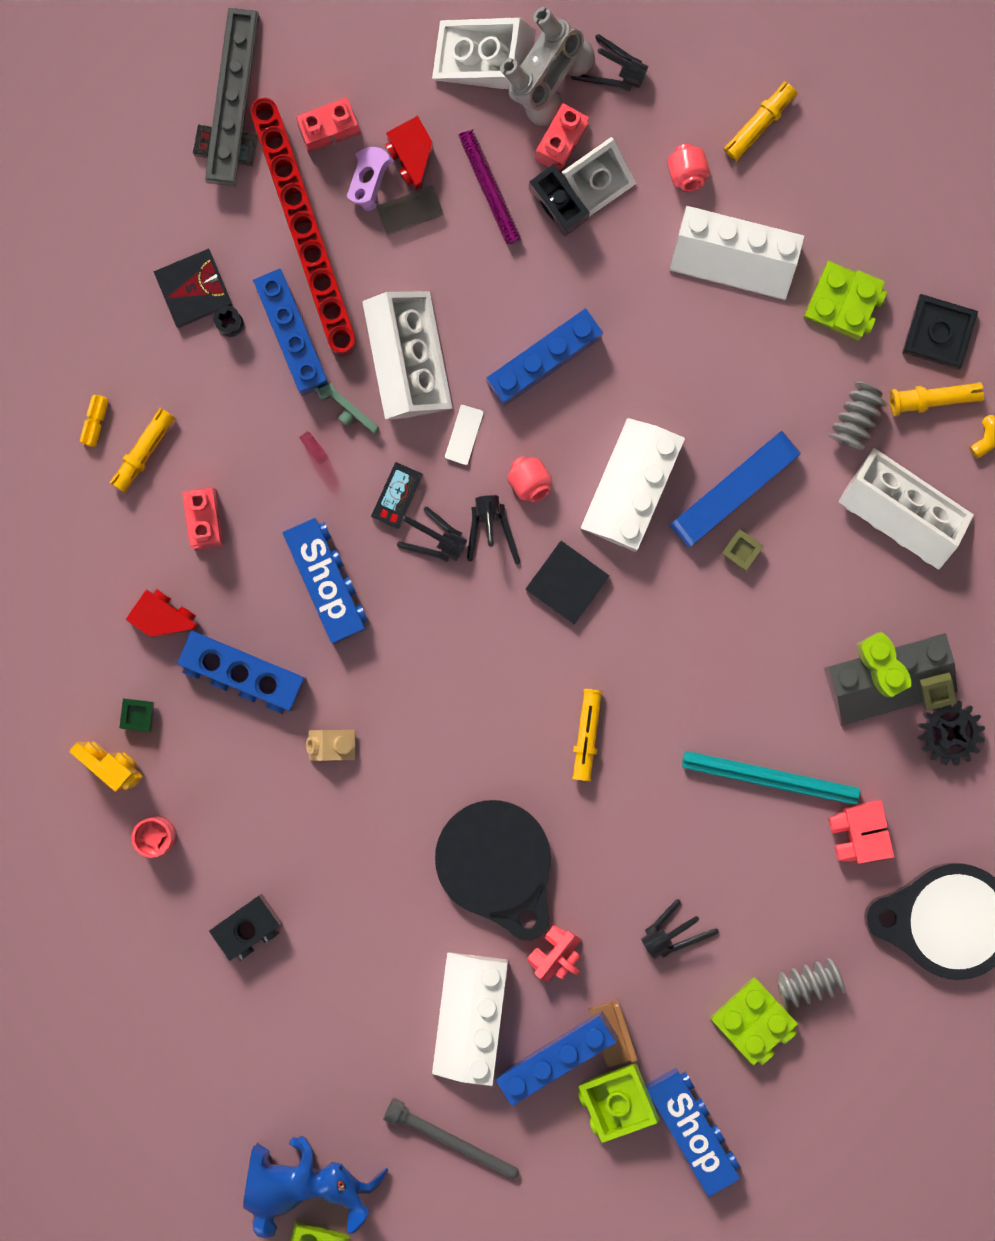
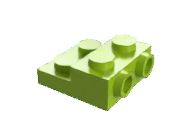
(845, 300)
(755, 1022)
(617, 1102)

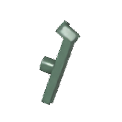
(350, 411)

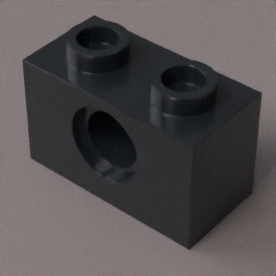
(558, 200)
(228, 933)

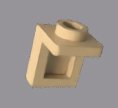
(331, 745)

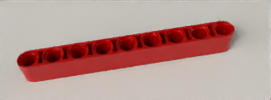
(302, 212)

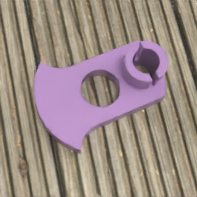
(368, 159)

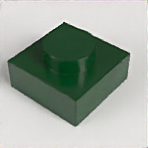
(136, 715)

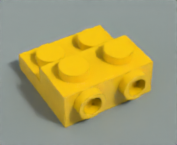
(114, 769)

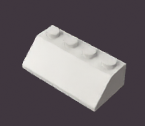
(736, 253)
(407, 354)
(632, 484)
(906, 509)
(470, 1018)

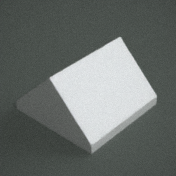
(599, 176)

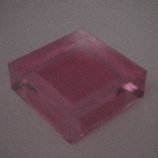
(314, 447)

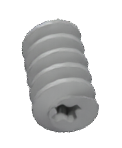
(858, 415)
(810, 983)

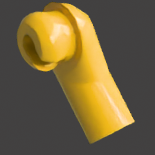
(987, 443)

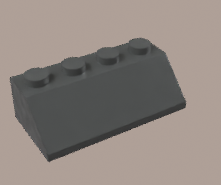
(859, 699)

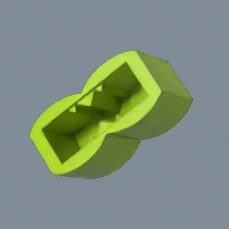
(886, 671)

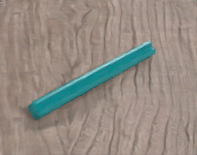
(771, 778)

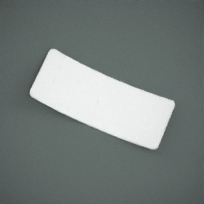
(464, 434)

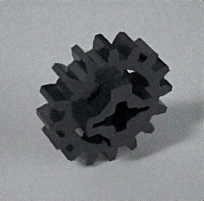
(942, 743)

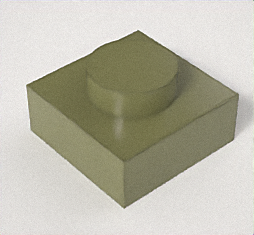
(742, 550)
(938, 691)

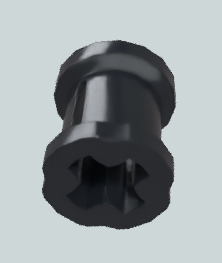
(226, 312)

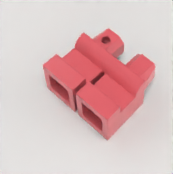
(321, 123)
(561, 137)
(202, 518)
(858, 820)

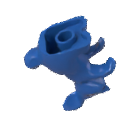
(280, 1188)

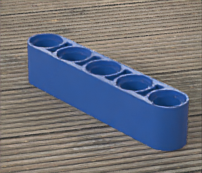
(735, 489)

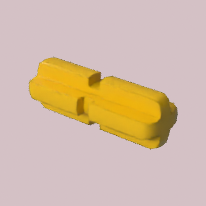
(96, 414)

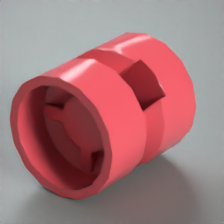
(154, 836)

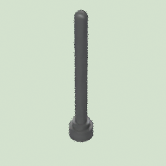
(399, 1114)

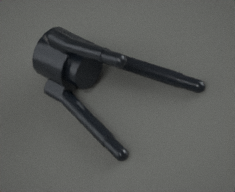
(632, 68)
(488, 510)
(450, 544)
(659, 941)

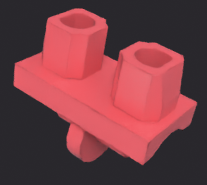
(548, 965)

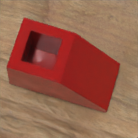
(412, 148)
(158, 618)

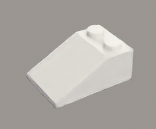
(476, 48)

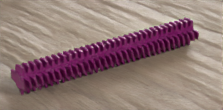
(488, 187)

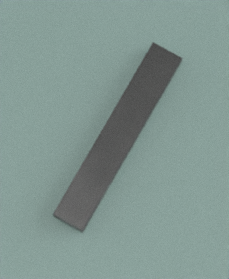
(232, 97)

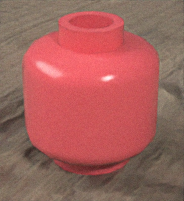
(688, 167)
(529, 479)

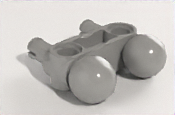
(556, 53)

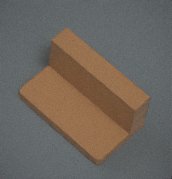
(623, 1049)

